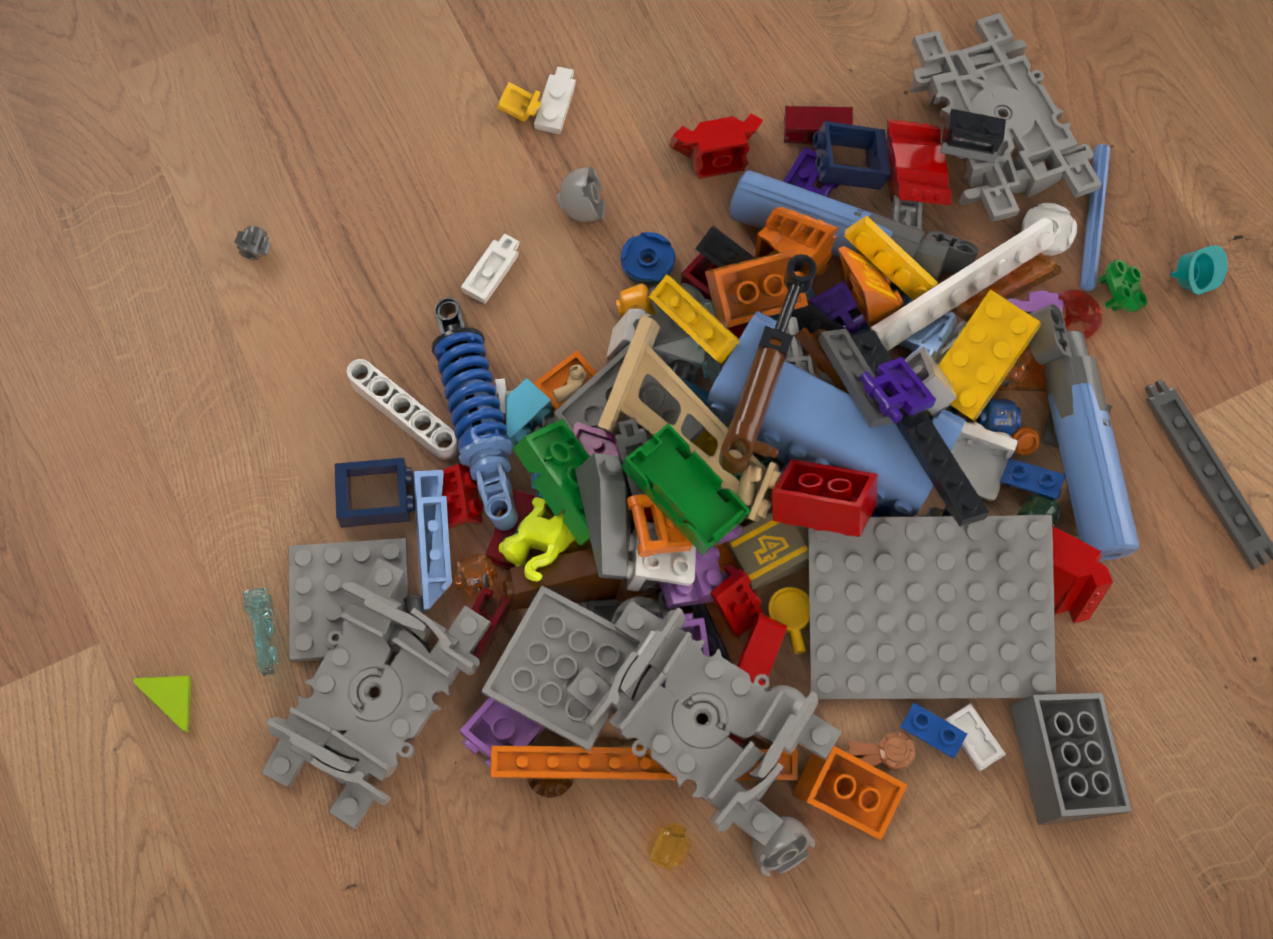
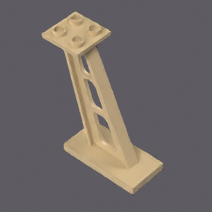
(625, 400)

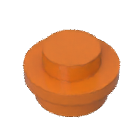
(1027, 440)

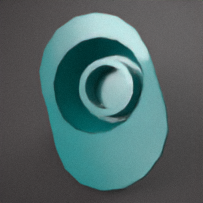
(1202, 269)

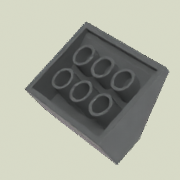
(1070, 757)

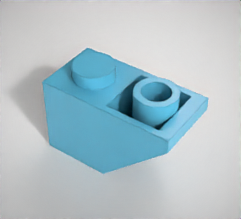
(525, 410)

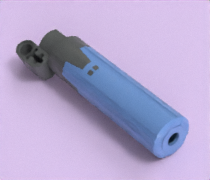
(760, 194)
(1084, 437)

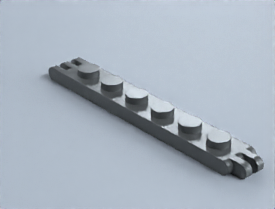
(1210, 474)

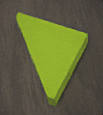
(171, 695)

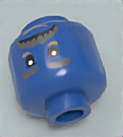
(1000, 416)

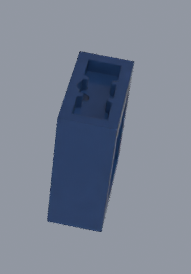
(852, 136)
(372, 516)

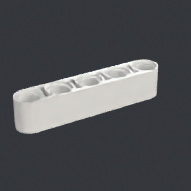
(399, 398)

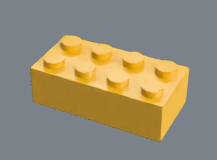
(986, 352)

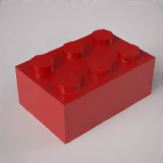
(824, 497)

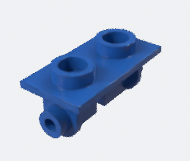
(1033, 479)
(933, 730)

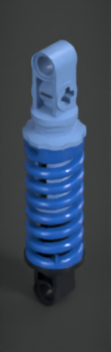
(475, 410)

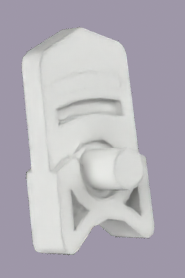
(501, 394)

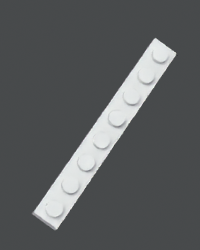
(965, 284)

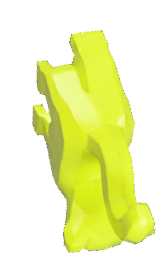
(537, 531)

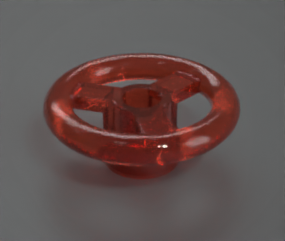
(1080, 301)

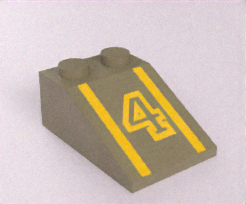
(770, 550)

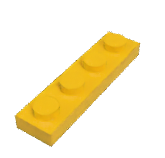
(889, 258)
(694, 319)

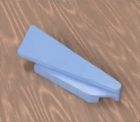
(431, 535)

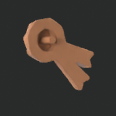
(894, 751)

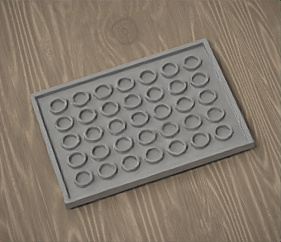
(933, 609)

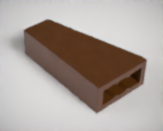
(568, 575)

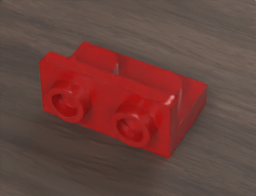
(461, 496)
(737, 601)

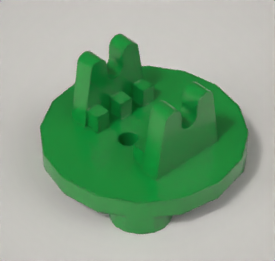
(1124, 286)

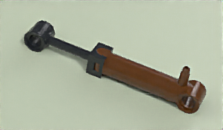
(764, 374)

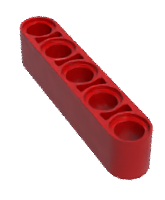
(760, 651)

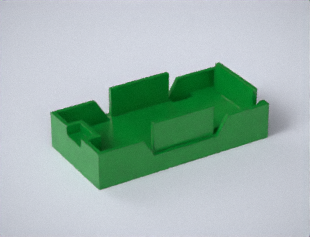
(556, 456)
(685, 489)

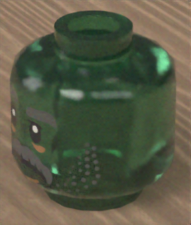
(1041, 506)

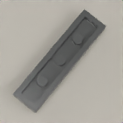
(849, 366)

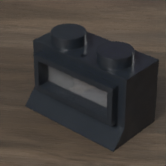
(972, 135)

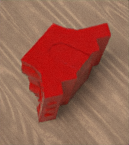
(717, 144)
(916, 163)
(1077, 576)

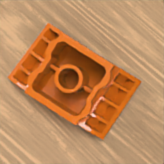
(798, 232)

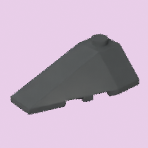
(606, 513)

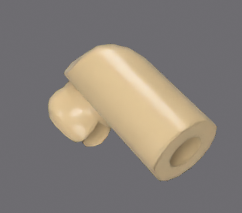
(575, 381)
(746, 485)

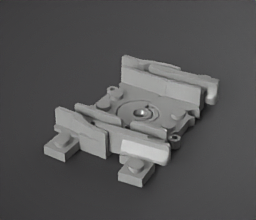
(996, 80)
(697, 685)
(341, 700)

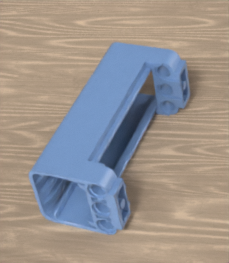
(824, 426)

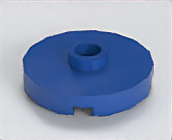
(646, 246)

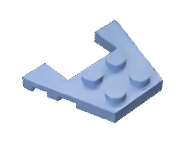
(931, 337)

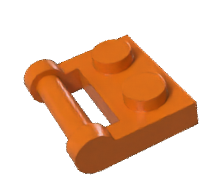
(669, 536)

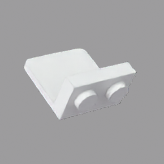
(983, 457)
(662, 567)

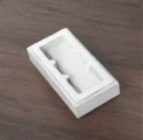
(979, 742)

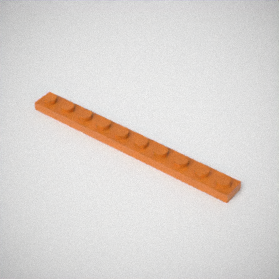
(599, 763)

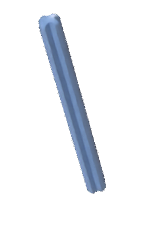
(1095, 220)

